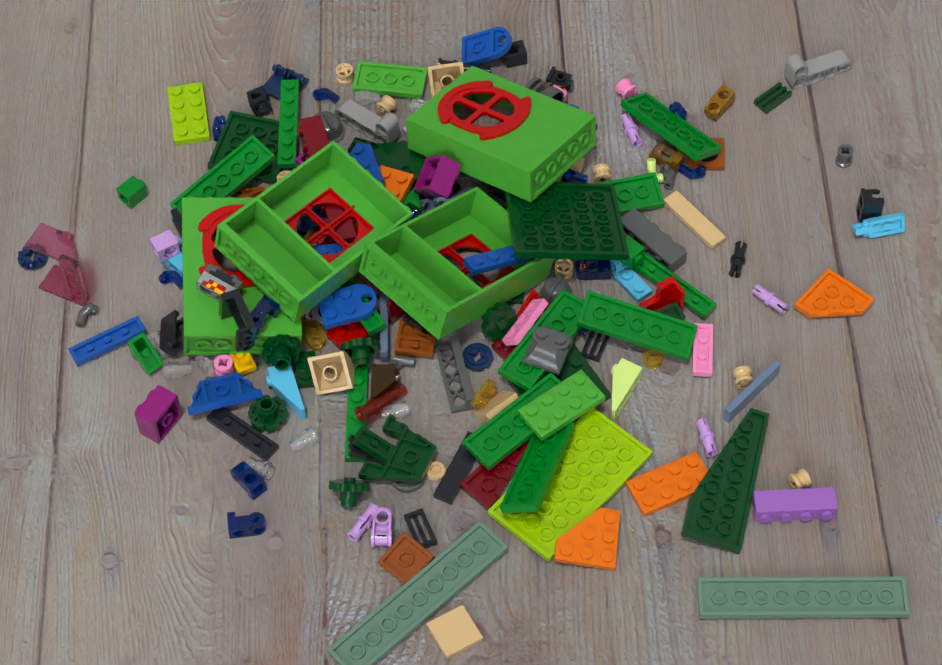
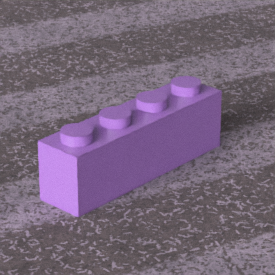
(794, 504)

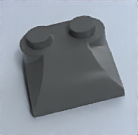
(548, 349)

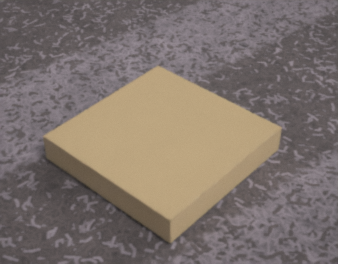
(454, 632)

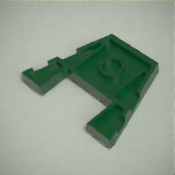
(408, 459)

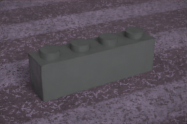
(656, 242)

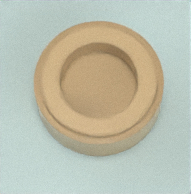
(435, 471)

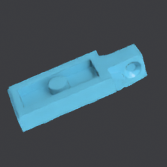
(880, 225)
(630, 281)

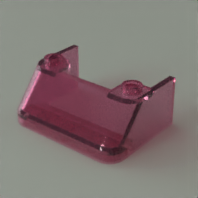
(69, 278)

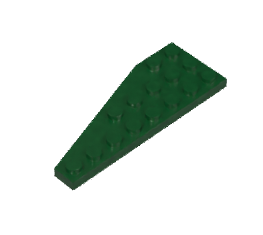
(723, 498)

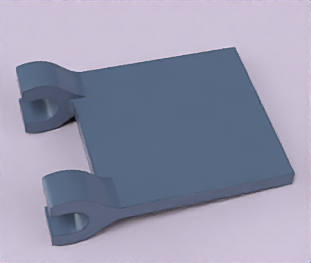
(440, 200)

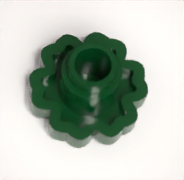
(498, 321)
(361, 350)
(281, 351)
(268, 414)
(349, 490)

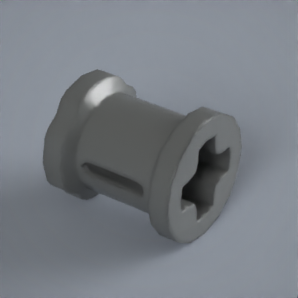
(844, 156)

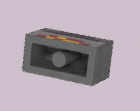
(216, 282)

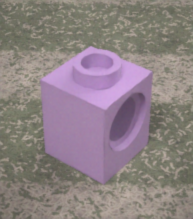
(165, 245)

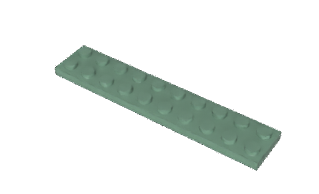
(802, 597)
(419, 598)

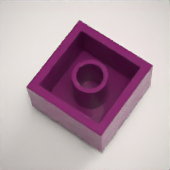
(437, 177)
(158, 414)

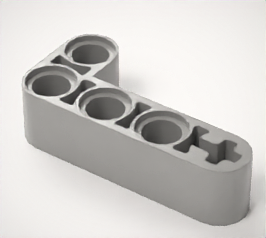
(803, 73)
(369, 124)

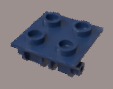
(273, 85)

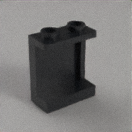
(233, 305)

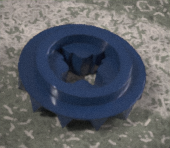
(26, 262)
(472, 351)

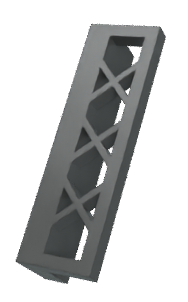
(461, 371)

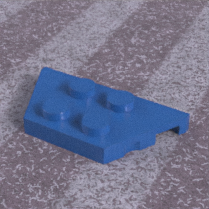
(222, 392)

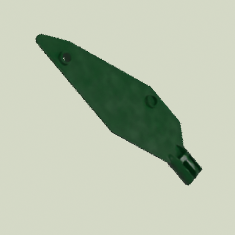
(397, 156)

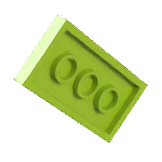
(188, 113)

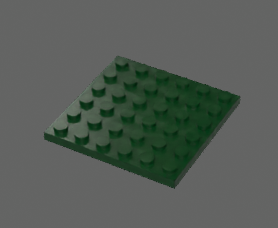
(568, 223)

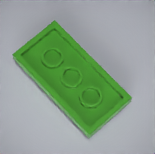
(390, 79)
(561, 405)

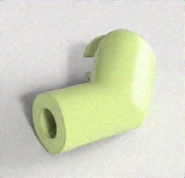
(651, 167)

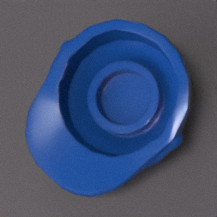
(306, 223)

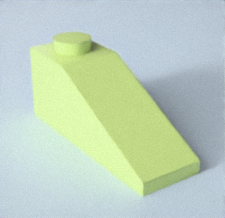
(624, 381)

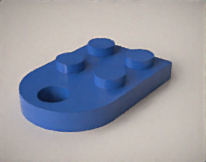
(485, 46)
(347, 305)

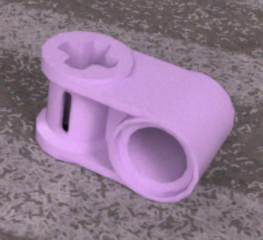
(382, 531)

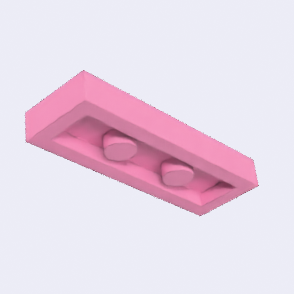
(525, 322)
(703, 350)

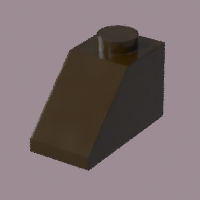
(383, 379)

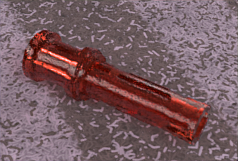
(374, 406)

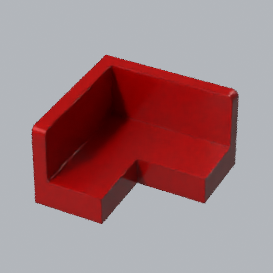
(666, 293)

